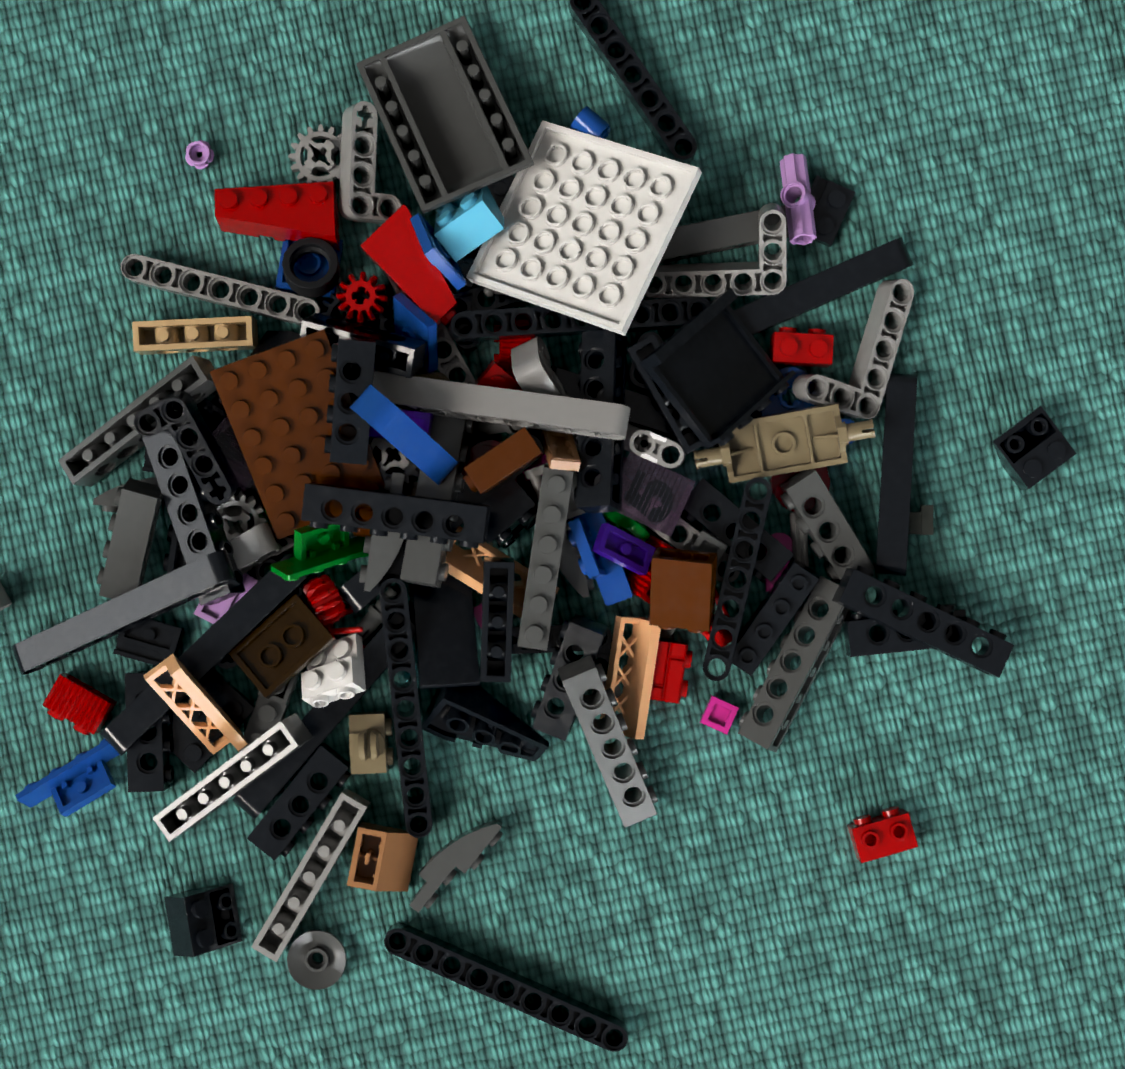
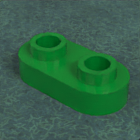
(628, 525)

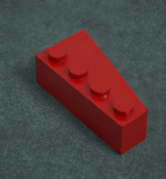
(280, 211)

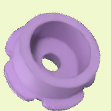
(192, 151)

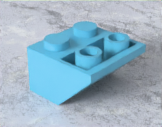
(468, 223)

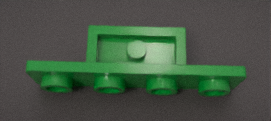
(317, 550)

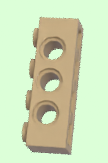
(195, 335)

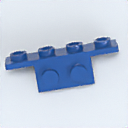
(609, 575)
(74, 783)

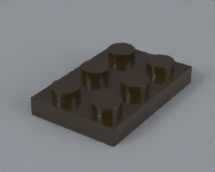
(282, 646)

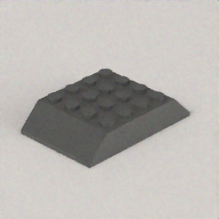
(444, 114)

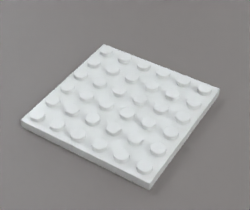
(585, 227)

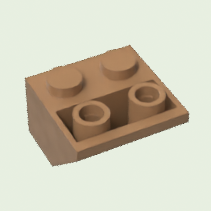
(382, 858)

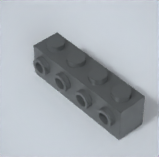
(131, 538)

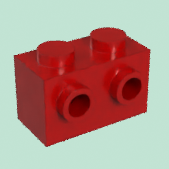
(801, 349)
(882, 834)

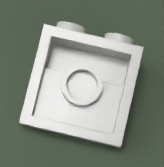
(335, 673)

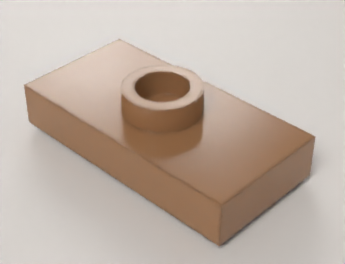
(560, 450)

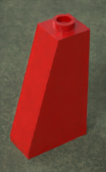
(401, 258)

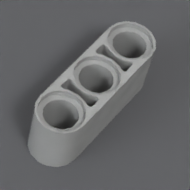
(254, 547)

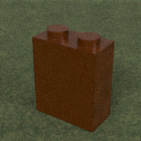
(502, 462)
(683, 589)

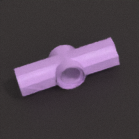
(796, 184)

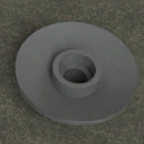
(309, 972)

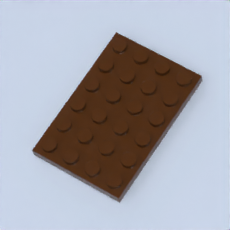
(281, 424)

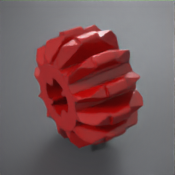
(368, 305)
(324, 599)

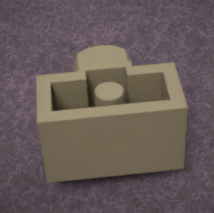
(370, 742)

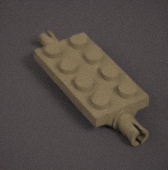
(786, 443)

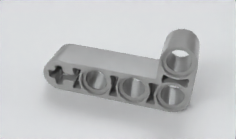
(365, 164)
(533, 370)

